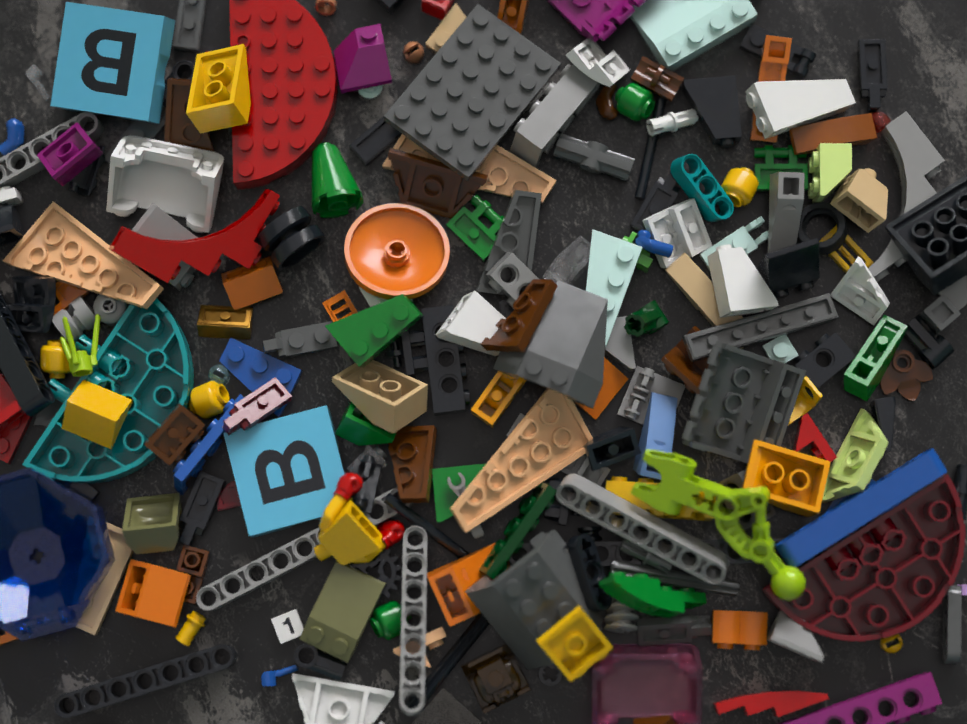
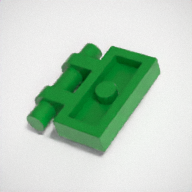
(763, 171)
(474, 232)

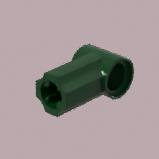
(646, 320)

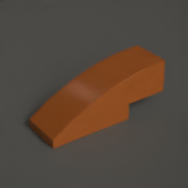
(849, 129)

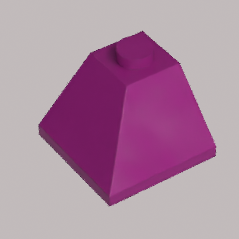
(362, 60)

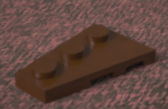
(178, 125)
(413, 462)

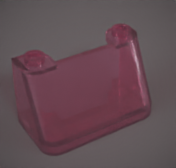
(647, 683)

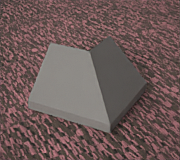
(794, 637)

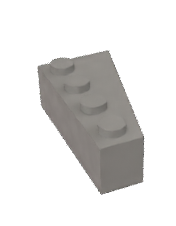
(552, 114)

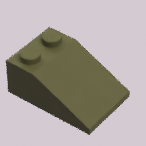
(342, 611)

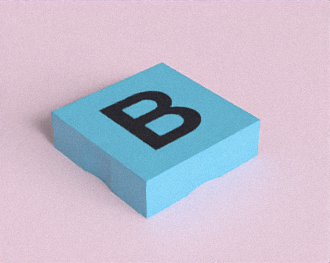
(112, 62)
(285, 469)

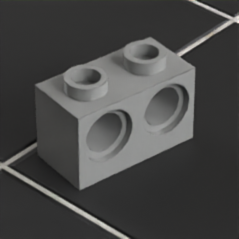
(520, 277)

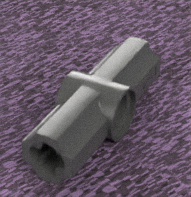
(593, 157)

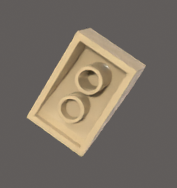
(383, 394)

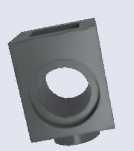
(939, 314)

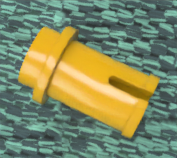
(190, 628)

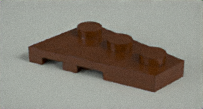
(517, 329)

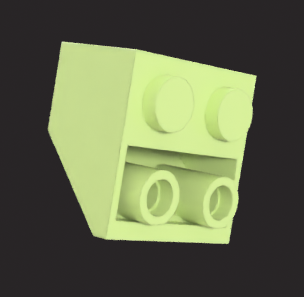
(829, 168)

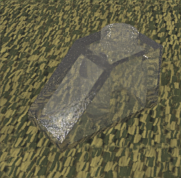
(570, 262)

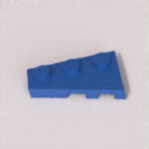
(256, 368)

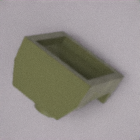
(152, 523)

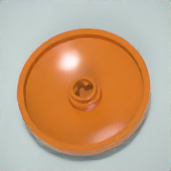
(396, 251)

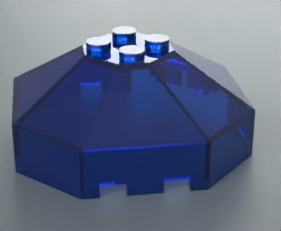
(76, 550)

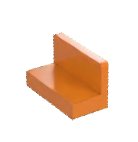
(251, 285)

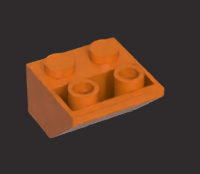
(153, 593)

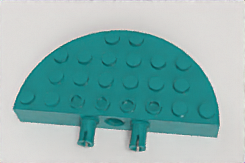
(140, 360)

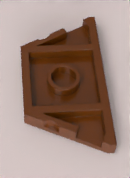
(432, 184)

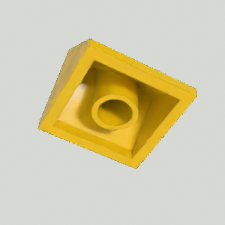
(95, 413)

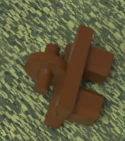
(657, 78)

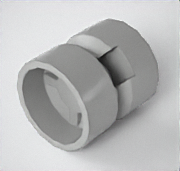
(79, 316)

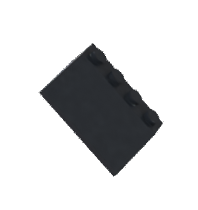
(935, 237)

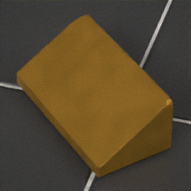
(225, 322)

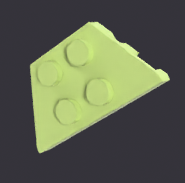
(855, 458)

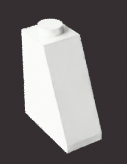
(738, 283)
(471, 323)

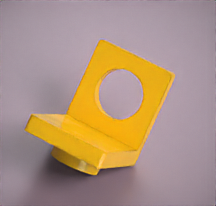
(804, 401)

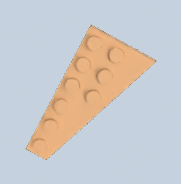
(503, 169)
(76, 256)
(536, 449)

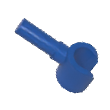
(269, 677)

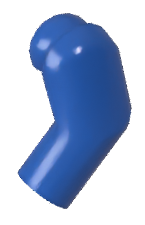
(15, 136)
(656, 247)

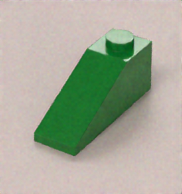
(874, 358)

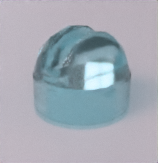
(222, 369)

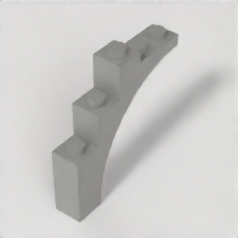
(915, 160)

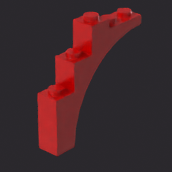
(203, 253)

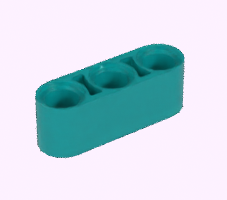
(713, 192)

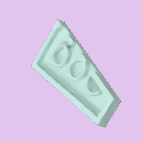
(610, 272)

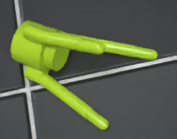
(79, 361)

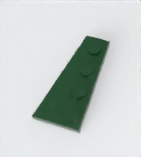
(517, 528)

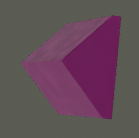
(69, 154)

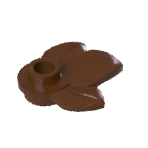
(908, 379)

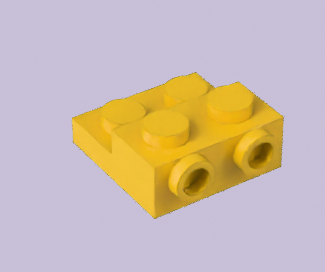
(575, 644)

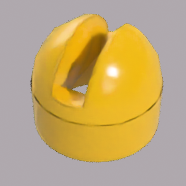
(894, 648)

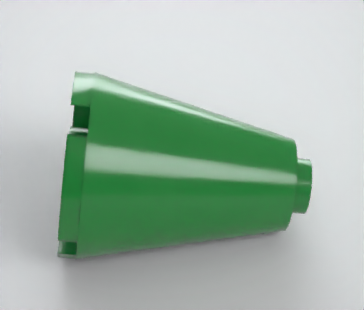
(332, 183)

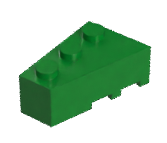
(375, 328)

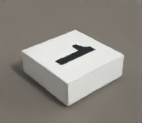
(288, 626)

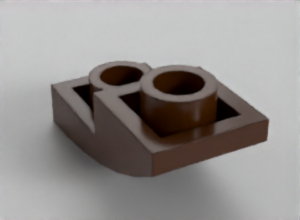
(193, 562)

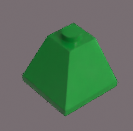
(359, 430)

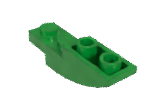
(648, 597)

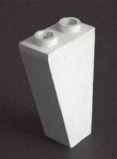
(796, 103)

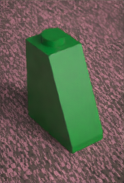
(443, 494)

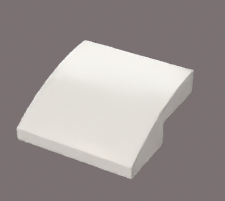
(595, 64)
(681, 227)

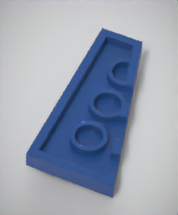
(200, 449)

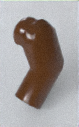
(605, 104)

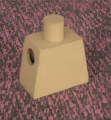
(862, 199)

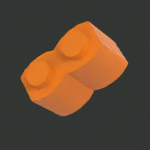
(739, 628)

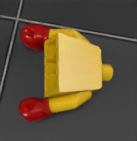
(348, 532)

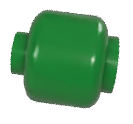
(635, 102)
(387, 620)

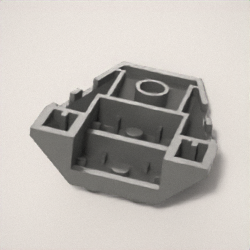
(565, 347)

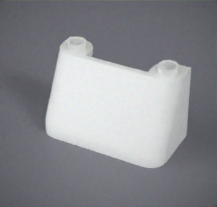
(170, 175)

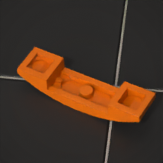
(772, 68)

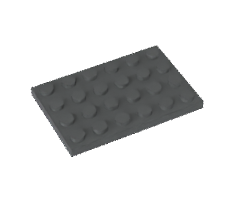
(472, 92)

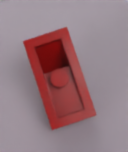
(809, 433)

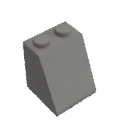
(160, 225)

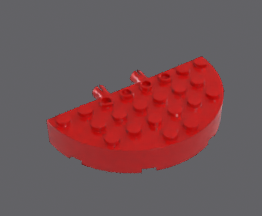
(289, 85)

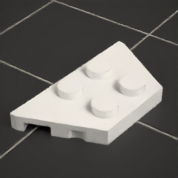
(339, 702)

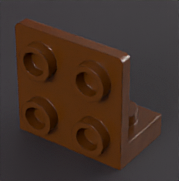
(679, 364)
(175, 435)

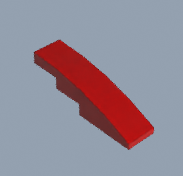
(779, 701)

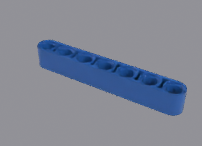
(861, 508)

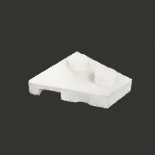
(861, 293)

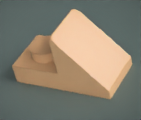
(433, 640)

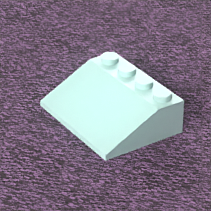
(687, 28)

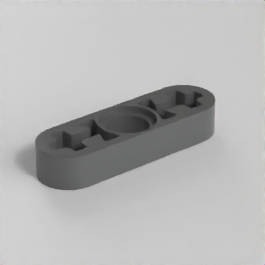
(952, 625)

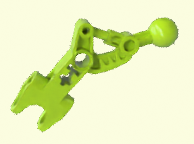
(683, 488)

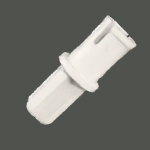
(671, 122)

